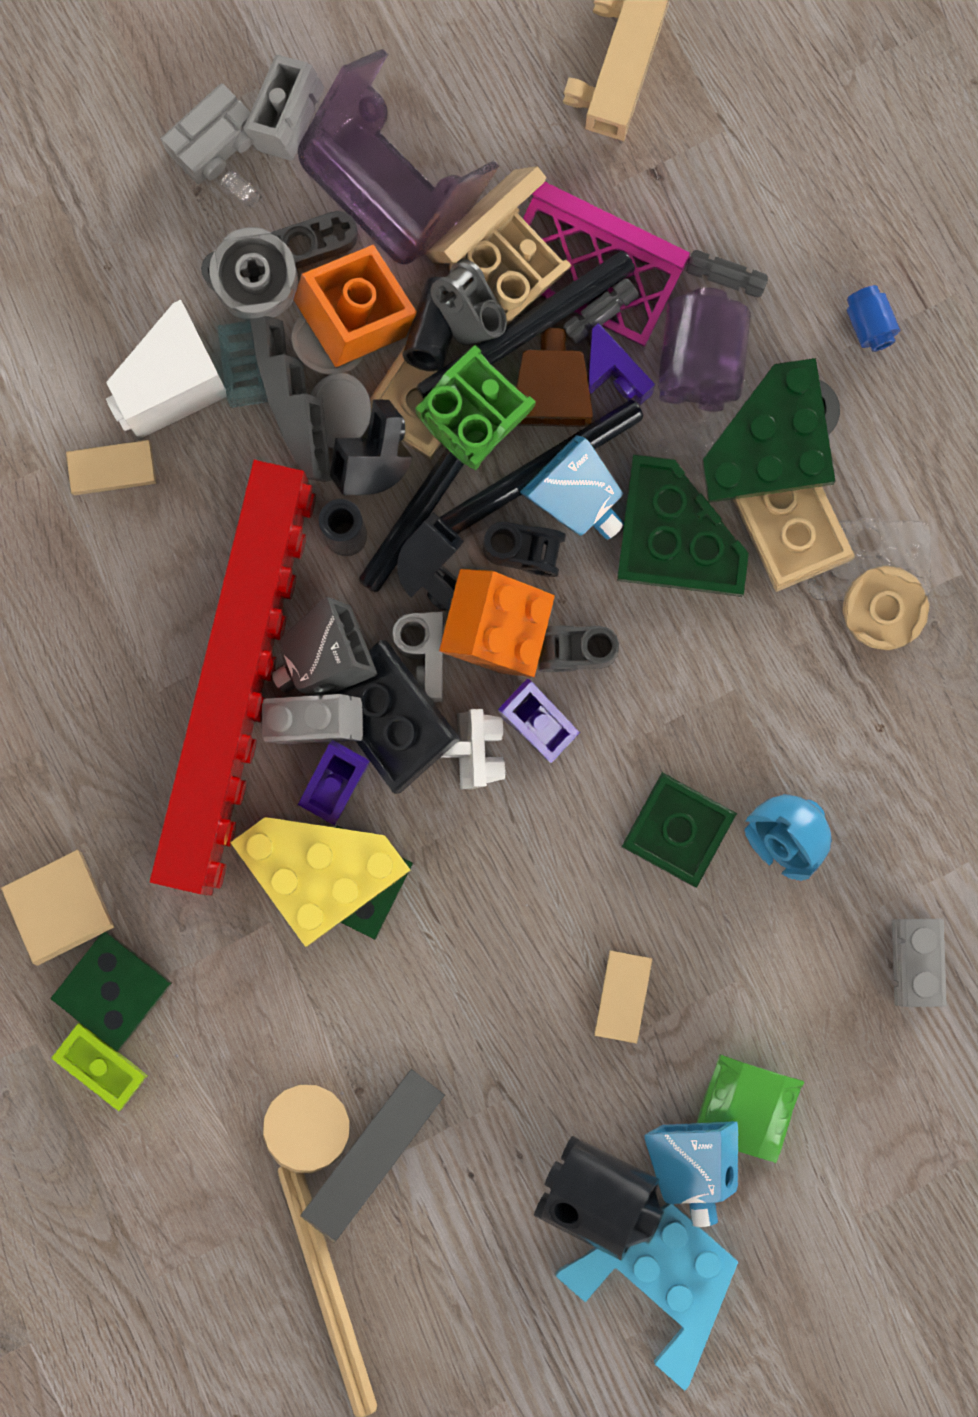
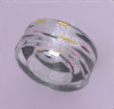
(241, 189)

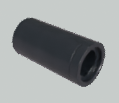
(428, 335)
(339, 512)

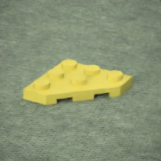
(318, 871)

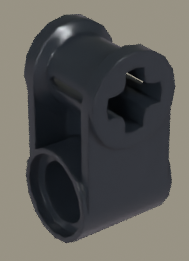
(527, 548)

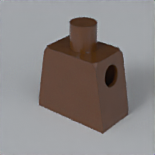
(556, 383)

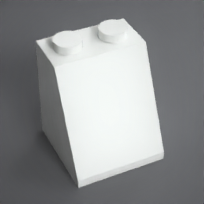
(164, 377)

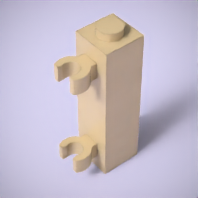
(624, 67)

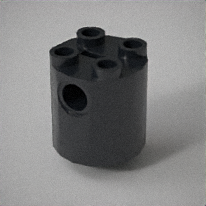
(600, 1199)

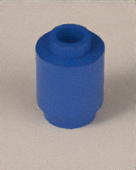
(872, 318)

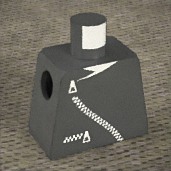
(324, 652)

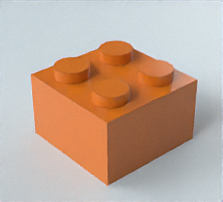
(354, 305)
(497, 622)

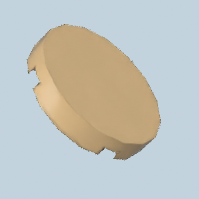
(885, 608)
(306, 1128)

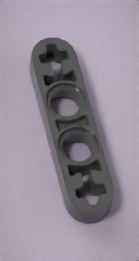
(306, 228)

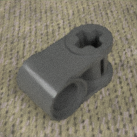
(467, 306)
(573, 648)

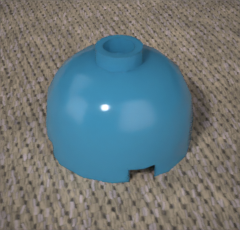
(791, 833)

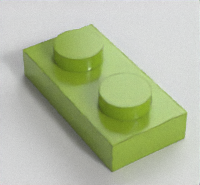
(99, 1067)

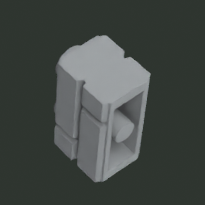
(284, 107)
(209, 135)
(312, 719)
(919, 962)

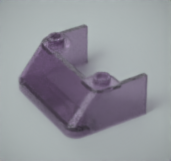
(372, 177)

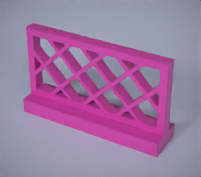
(619, 236)

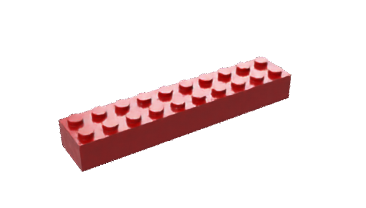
(233, 679)

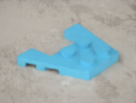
(679, 1272)

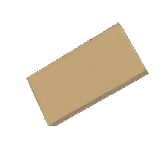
(111, 467)
(623, 996)

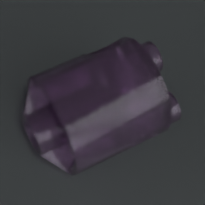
(704, 349)

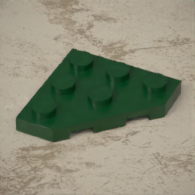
(774, 439)
(676, 534)

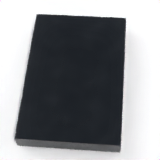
(400, 721)

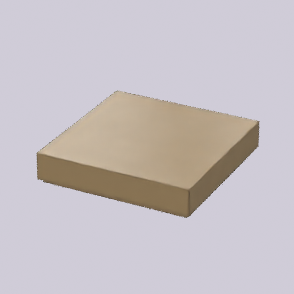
(401, 389)
(57, 907)

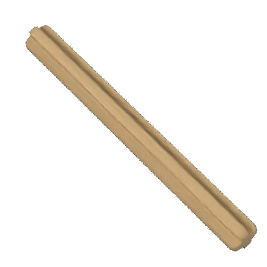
(329, 1296)

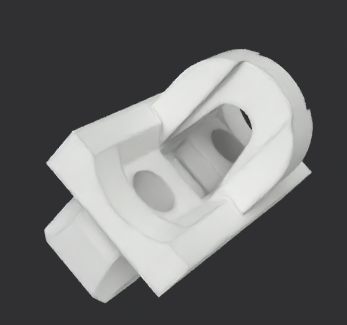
(473, 765)

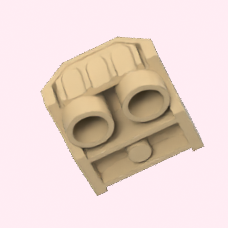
(516, 264)

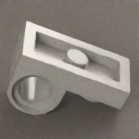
(430, 675)

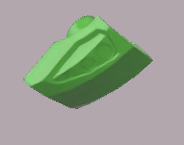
(473, 408)
(756, 1100)

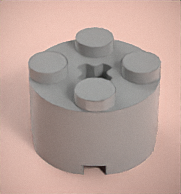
(232, 265)

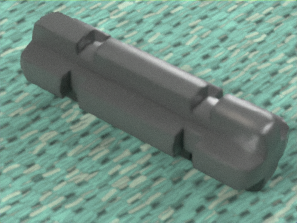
(727, 273)
(600, 310)

